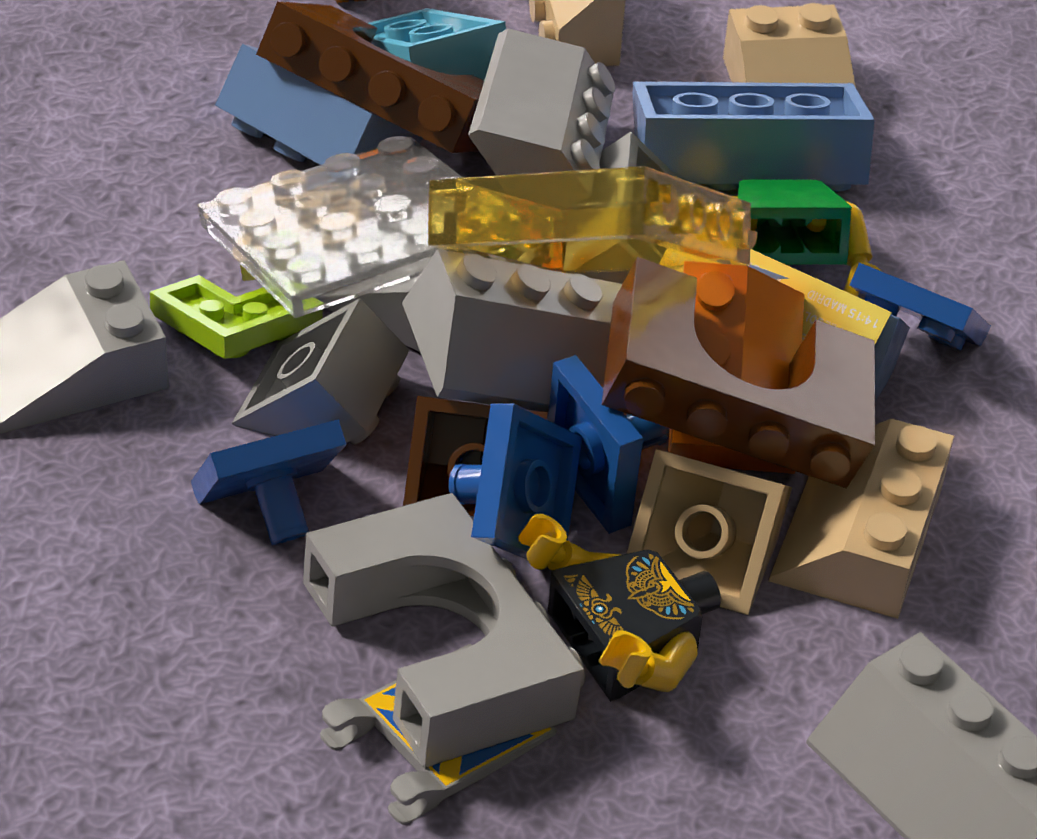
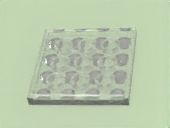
(332, 227)

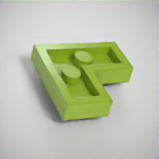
(223, 321)

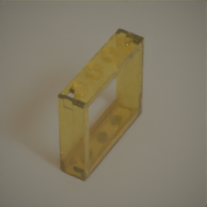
(589, 220)

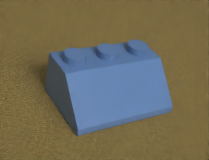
(298, 112)

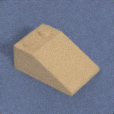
(787, 45)

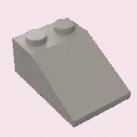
(79, 348)

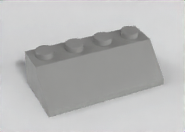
(541, 107)
(500, 325)
(932, 749)

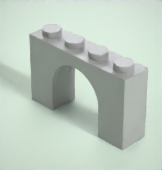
(473, 697)

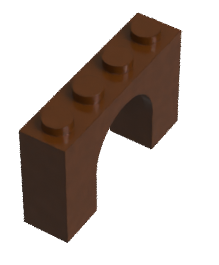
(339, 56)
(667, 377)

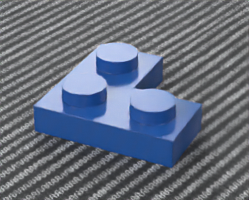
(938, 316)

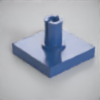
(608, 446)
(269, 470)
(523, 472)

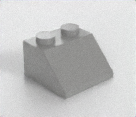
(327, 374)

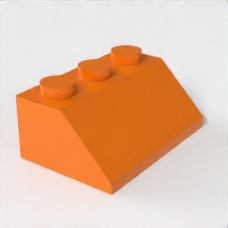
(749, 330)

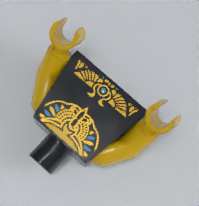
(621, 610)

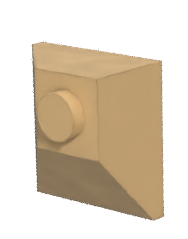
(711, 522)

